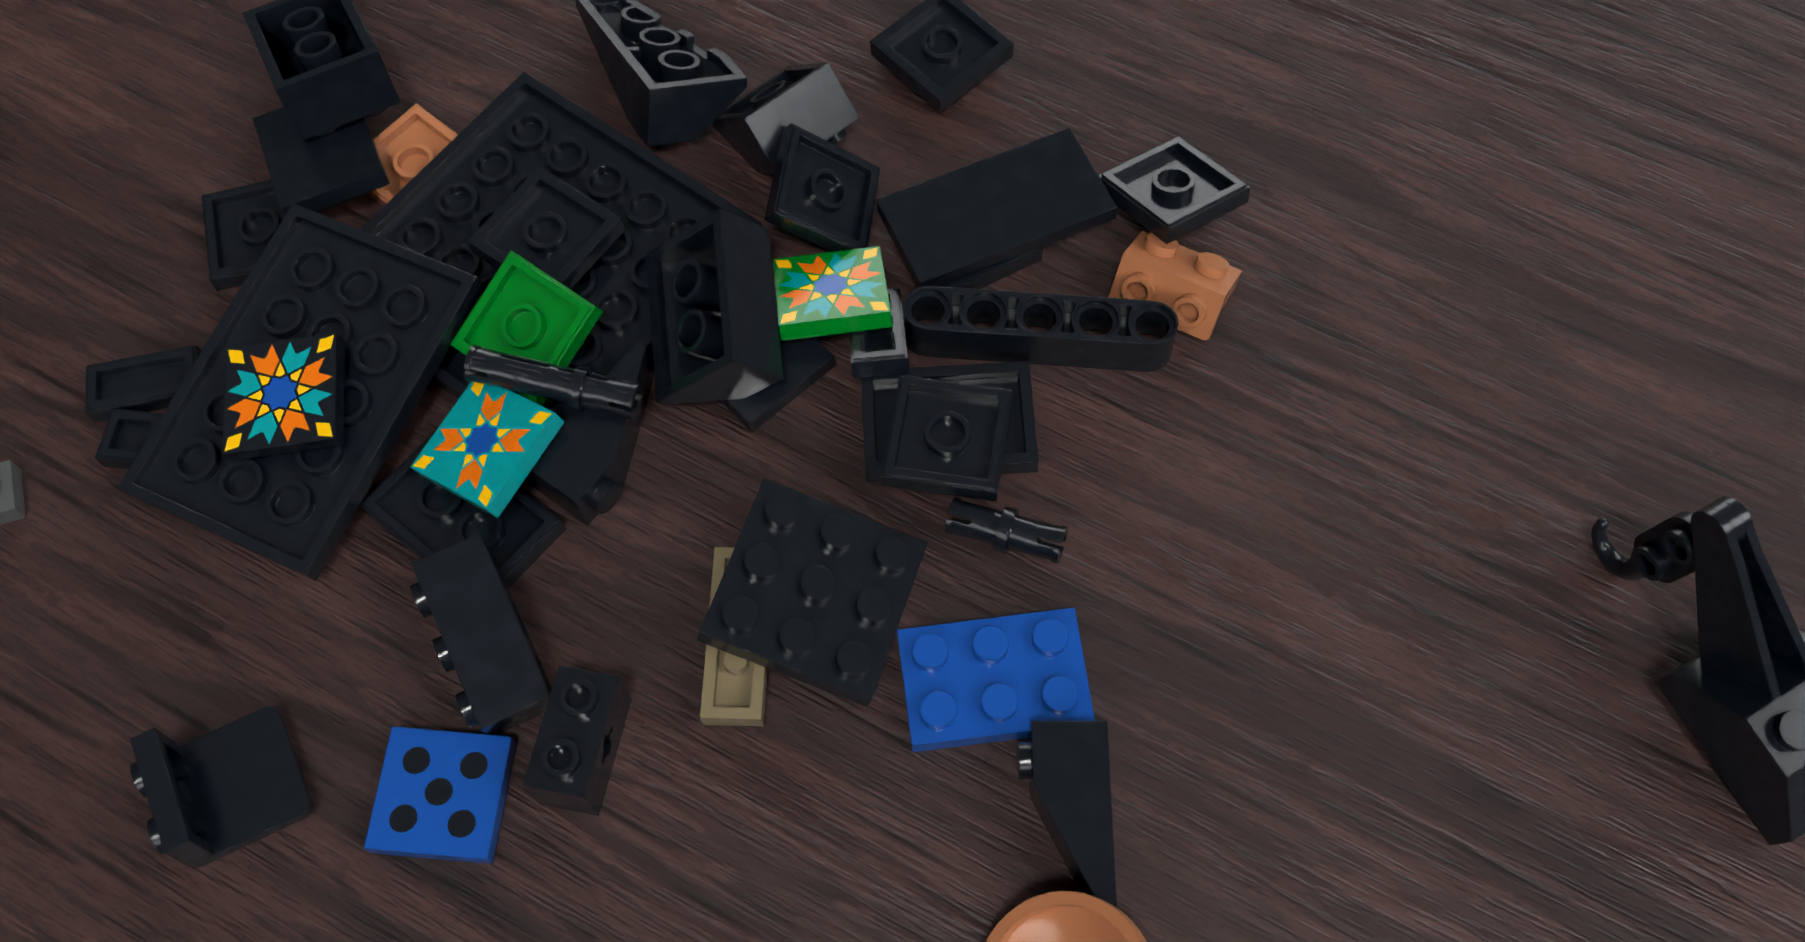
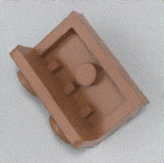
(1181, 278)

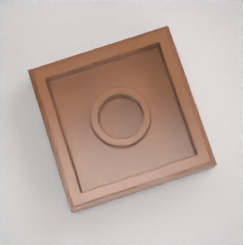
(408, 148)

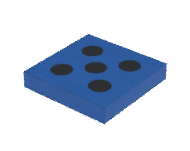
(441, 795)

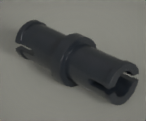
(1006, 530)

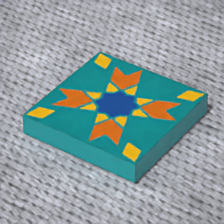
(487, 446)

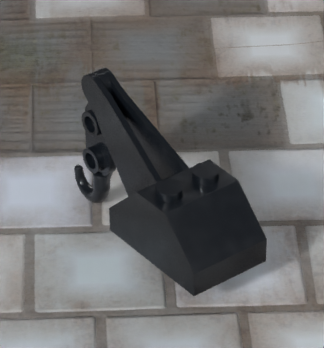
(1749, 678)

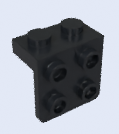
(220, 787)

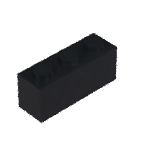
(481, 636)

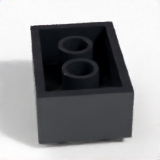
(321, 63)

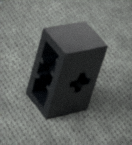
(578, 740)

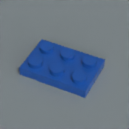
(992, 678)

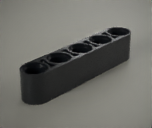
(1063, 315)

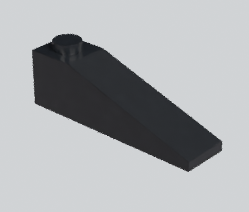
(658, 74)

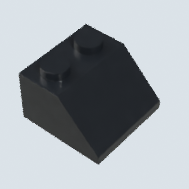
(796, 95)

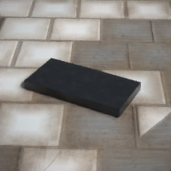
(996, 209)

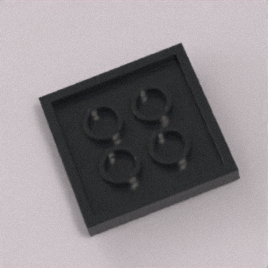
(813, 592)

